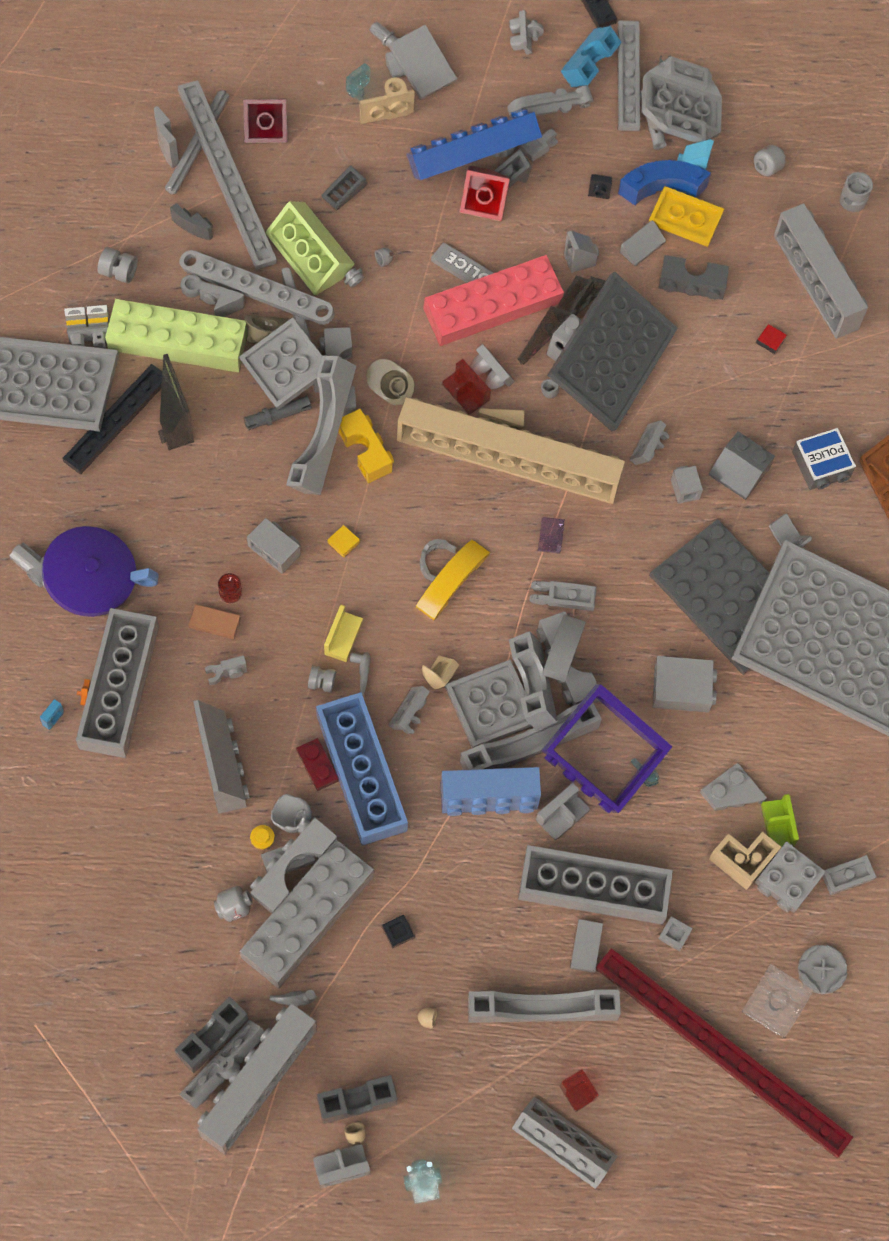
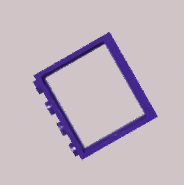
(660, 745)

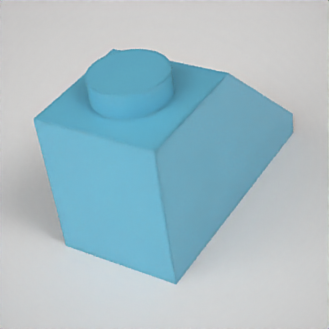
(697, 153)

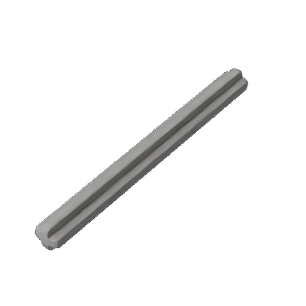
(194, 147)

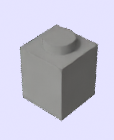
(686, 484)

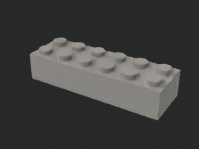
(820, 271)
(117, 683)
(595, 884)
(307, 914)
(257, 1078)

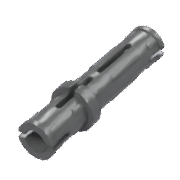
(271, 415)

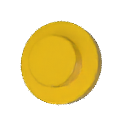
(262, 837)

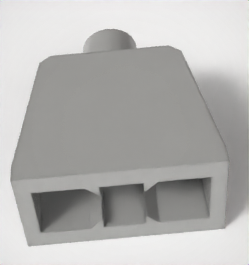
(562, 336)

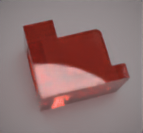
(579, 1090)

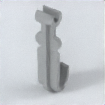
(550, 103)

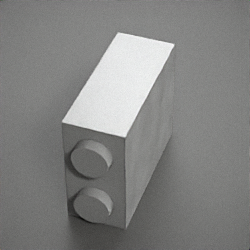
(684, 684)

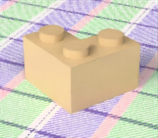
(742, 863)

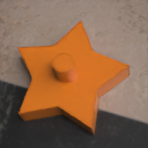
(84, 691)

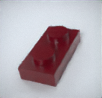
(317, 764)

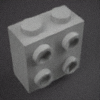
(789, 878)

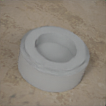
(190, 285)

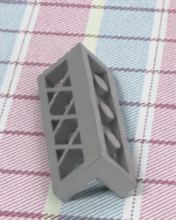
(562, 1144)

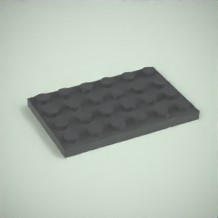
(612, 351)
(714, 585)

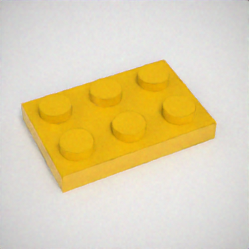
(686, 216)

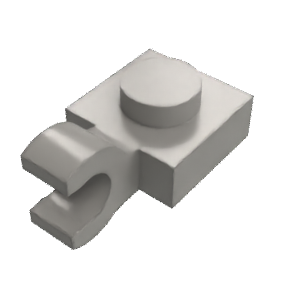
(540, 146)
(228, 668)

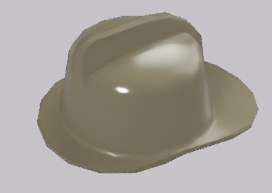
(261, 326)
(390, 381)

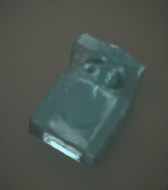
(357, 81)

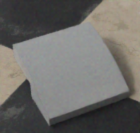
(165, 138)

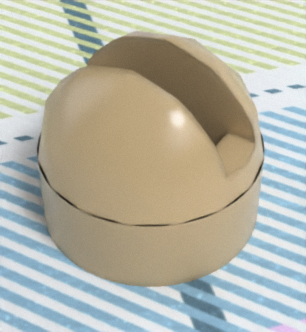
(427, 1017)
(355, 1132)

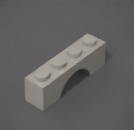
(338, 343)
(577, 683)
(538, 699)
(312, 841)

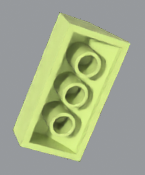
(309, 247)

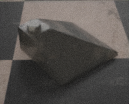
(174, 412)

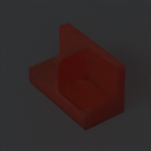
(467, 387)

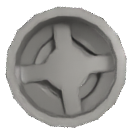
(321, 679)

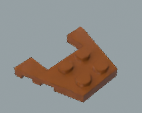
(876, 467)

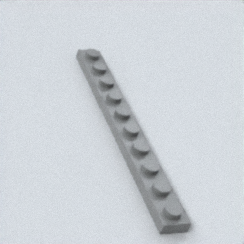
(227, 175)

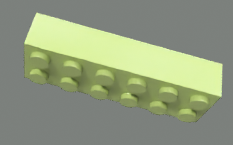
(182, 334)

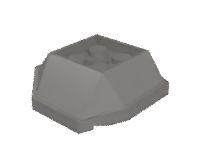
(682, 100)

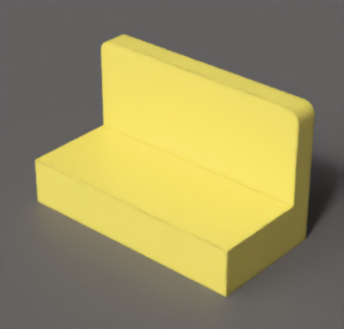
(342, 635)

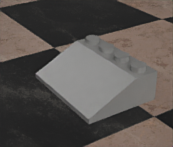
(221, 758)

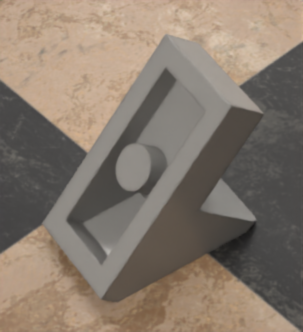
(226, 300)

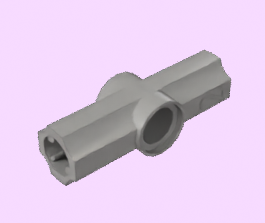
(29, 562)

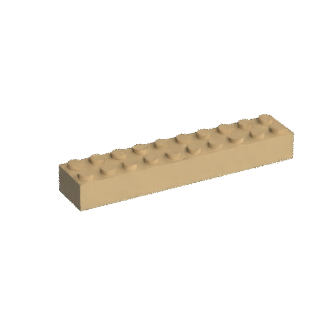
(509, 450)

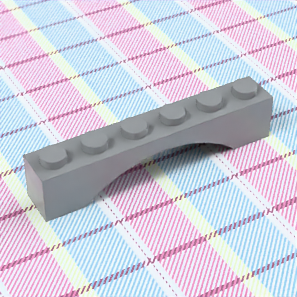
(334, 384)
(527, 744)
(508, 1007)

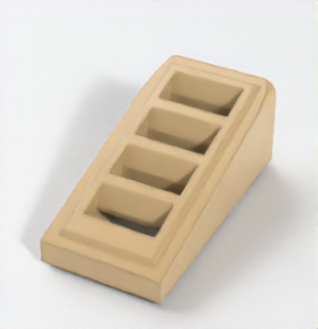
(513, 418)

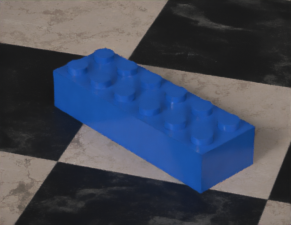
(473, 145)

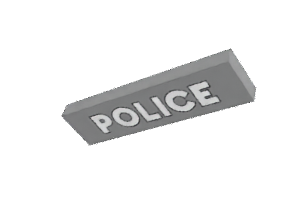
(458, 264)

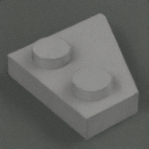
(732, 790)

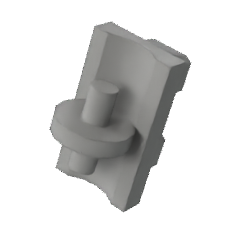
(527, 30)

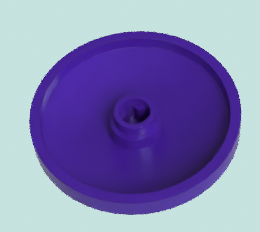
(88, 571)

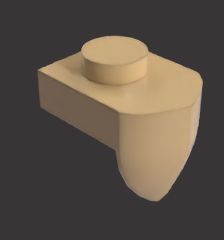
(440, 672)

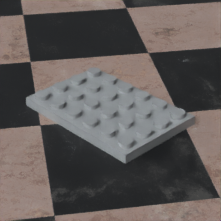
(55, 383)

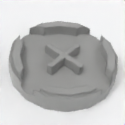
(822, 969)

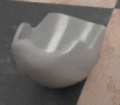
(290, 813)

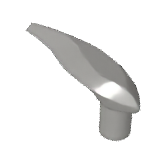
(364, 661)
(297, 998)

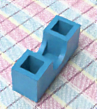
(581, 66)

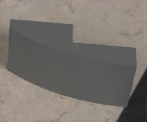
(193, 224)

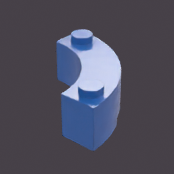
(655, 175)

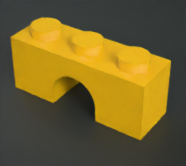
(357, 429)

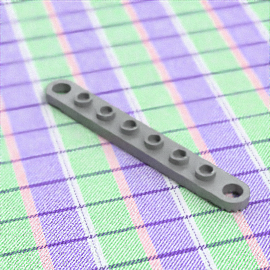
(257, 287)

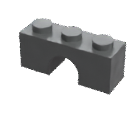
(709, 284)
(221, 1027)
(370, 1097)

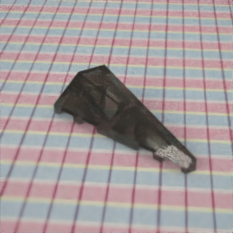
(575, 299)

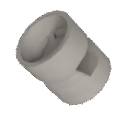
(856, 191)
(114, 264)

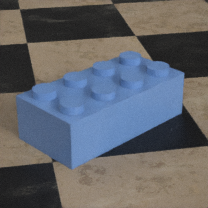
(490, 791)

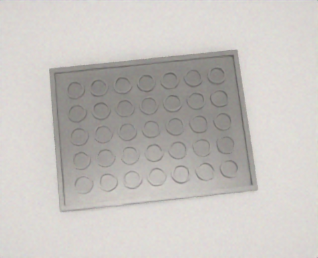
(822, 635)

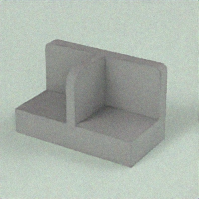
(562, 812)
(341, 1166)

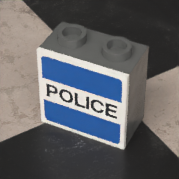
(824, 459)

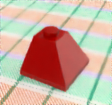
(484, 193)

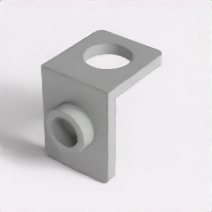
(784, 529)

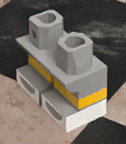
(77, 327)

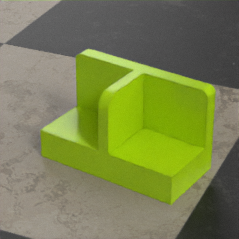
(780, 821)

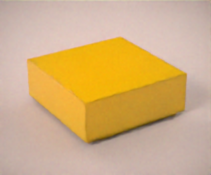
(343, 541)

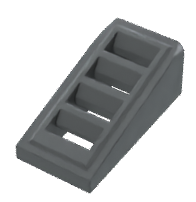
(344, 178)

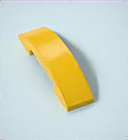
(451, 578)

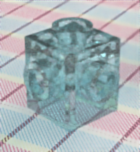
(422, 1181)

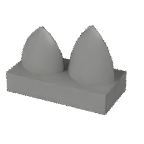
(485, 361)

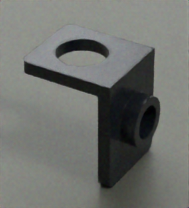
(600, 186)

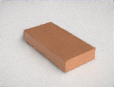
(214, 621)

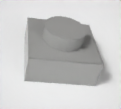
(675, 933)

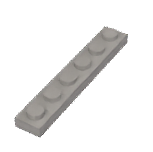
(628, 76)

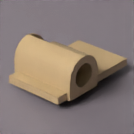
(394, 104)

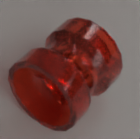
(228, 583)

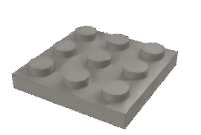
(283, 363)
(489, 703)

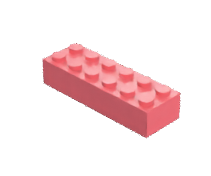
(493, 300)

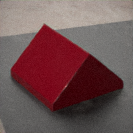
(265, 120)

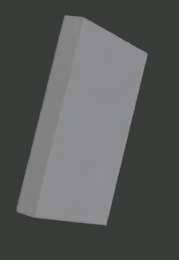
(422, 62)

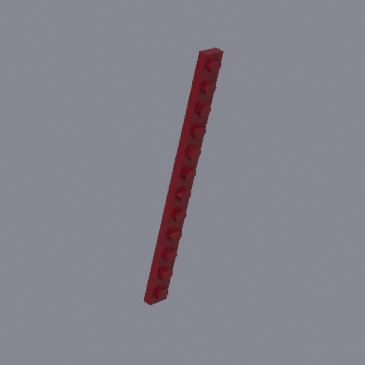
(725, 1053)

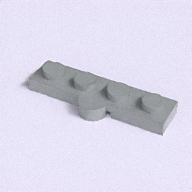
(223, 1064)

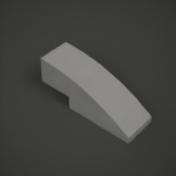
(564, 648)

